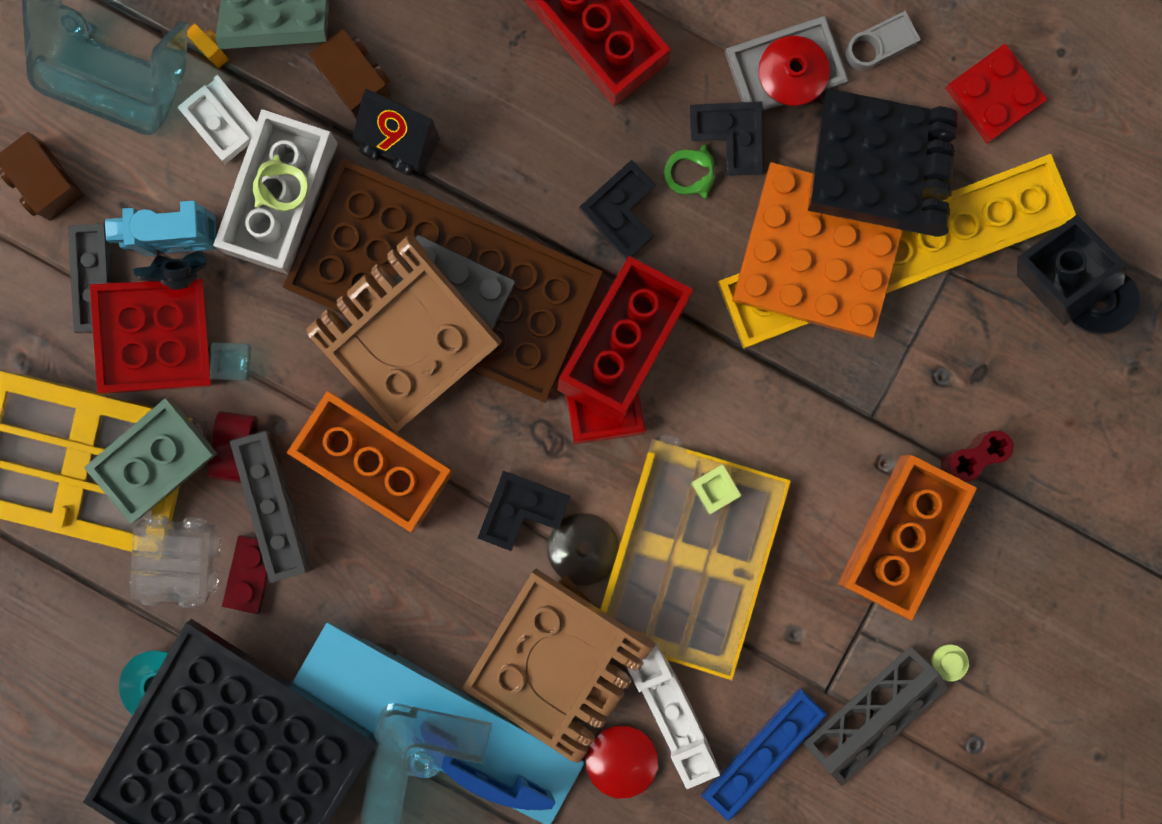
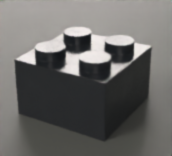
(1071, 269)

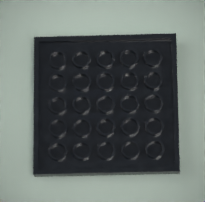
(228, 745)

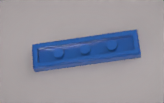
(763, 754)

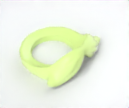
(265, 197)

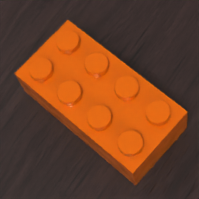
(370, 462)
(907, 536)

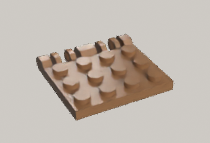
(407, 340)
(551, 662)

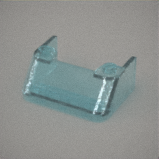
(96, 76)
(414, 744)

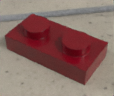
(246, 577)

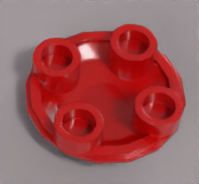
(622, 762)

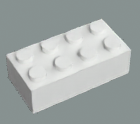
(266, 234)

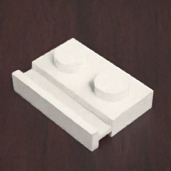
(219, 119)

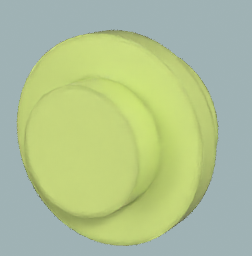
(950, 662)

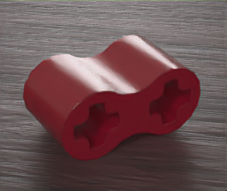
(226, 428)
(977, 455)

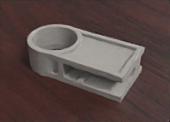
(887, 38)

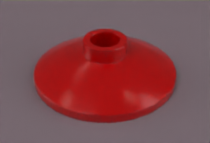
(789, 86)

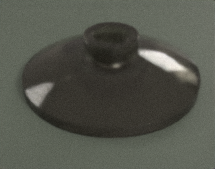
(577, 530)

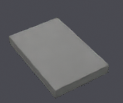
(745, 60)

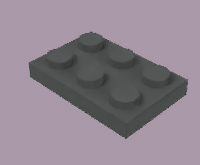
(479, 286)

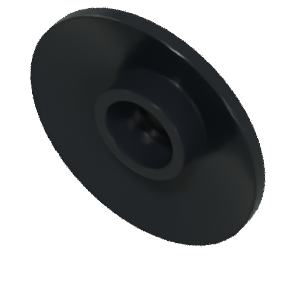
(1120, 311)

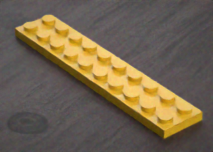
(981, 222)

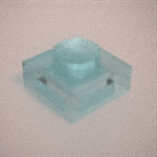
(230, 361)

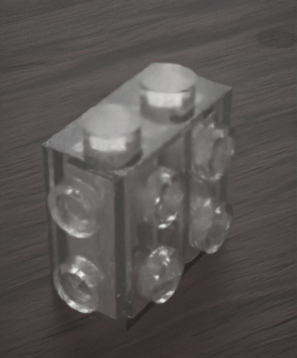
(173, 561)

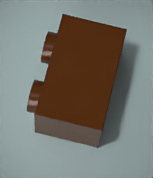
(348, 71)
(38, 177)

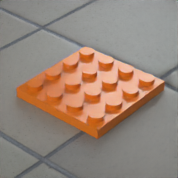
(814, 262)

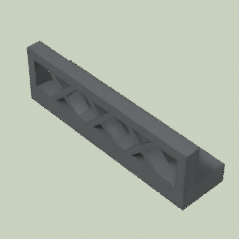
(270, 506)
(885, 724)

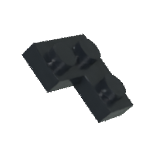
(741, 128)
(611, 209)
(516, 500)

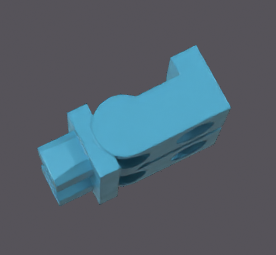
(168, 232)

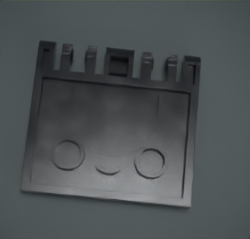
(879, 165)

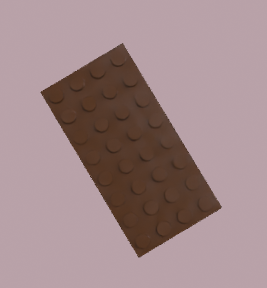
(371, 214)

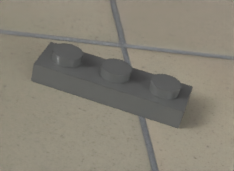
(88, 265)

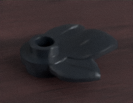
(173, 273)

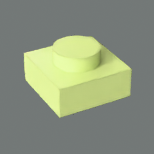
(715, 489)

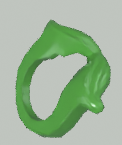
(700, 157)

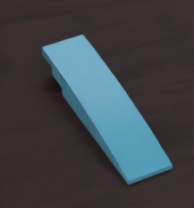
(365, 678)

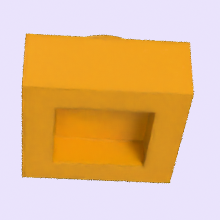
(207, 45)

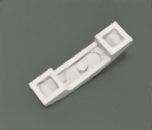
(675, 719)

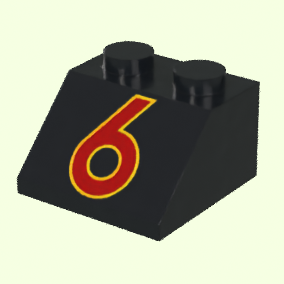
(394, 134)

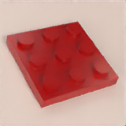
(149, 337)

